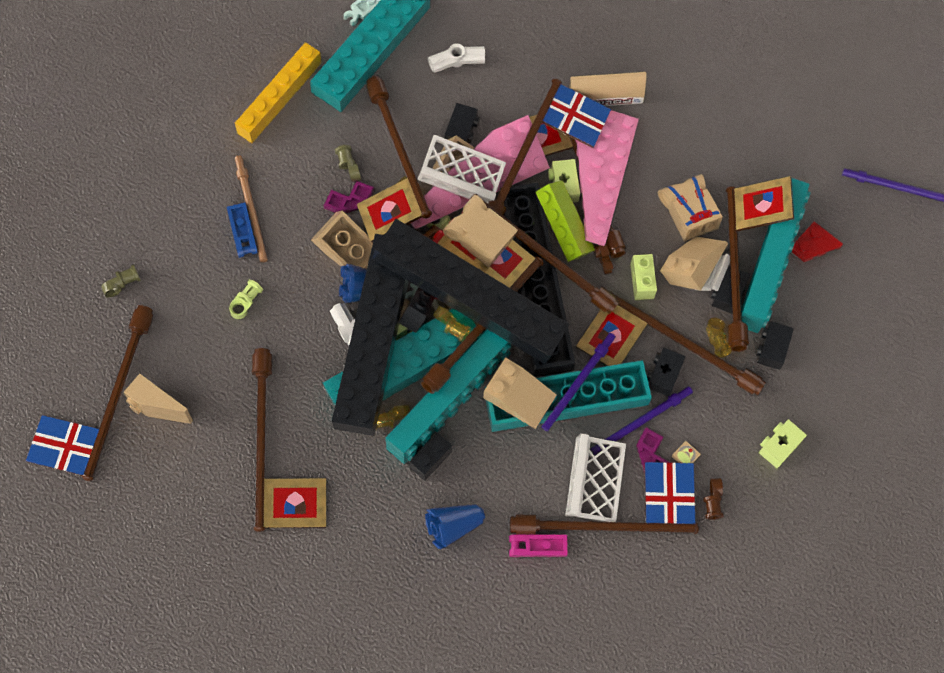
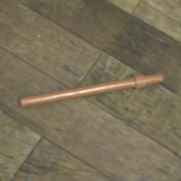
(242, 175)

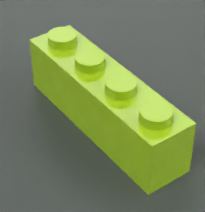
(564, 220)

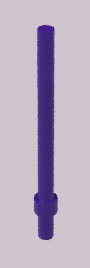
(862, 176)
(600, 351)
(673, 400)

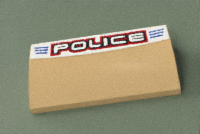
(611, 88)

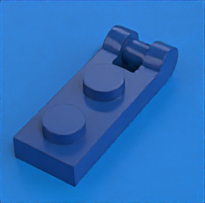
(241, 229)

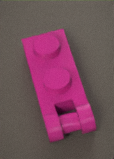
(538, 546)

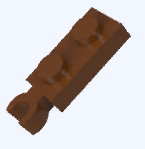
(603, 254)

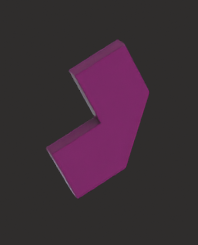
(340, 202)
(648, 446)

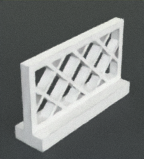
(453, 183)
(579, 473)

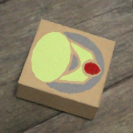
(686, 454)

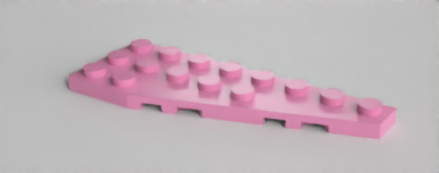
(501, 144)
(602, 173)

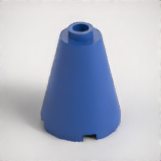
(452, 523)

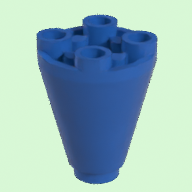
(353, 282)

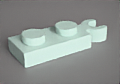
(360, 9)

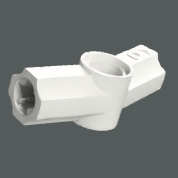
(445, 59)
(343, 320)

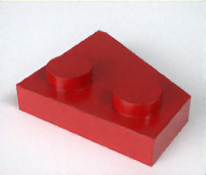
(814, 243)

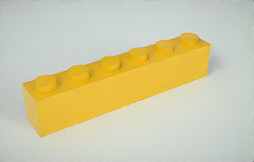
(278, 92)

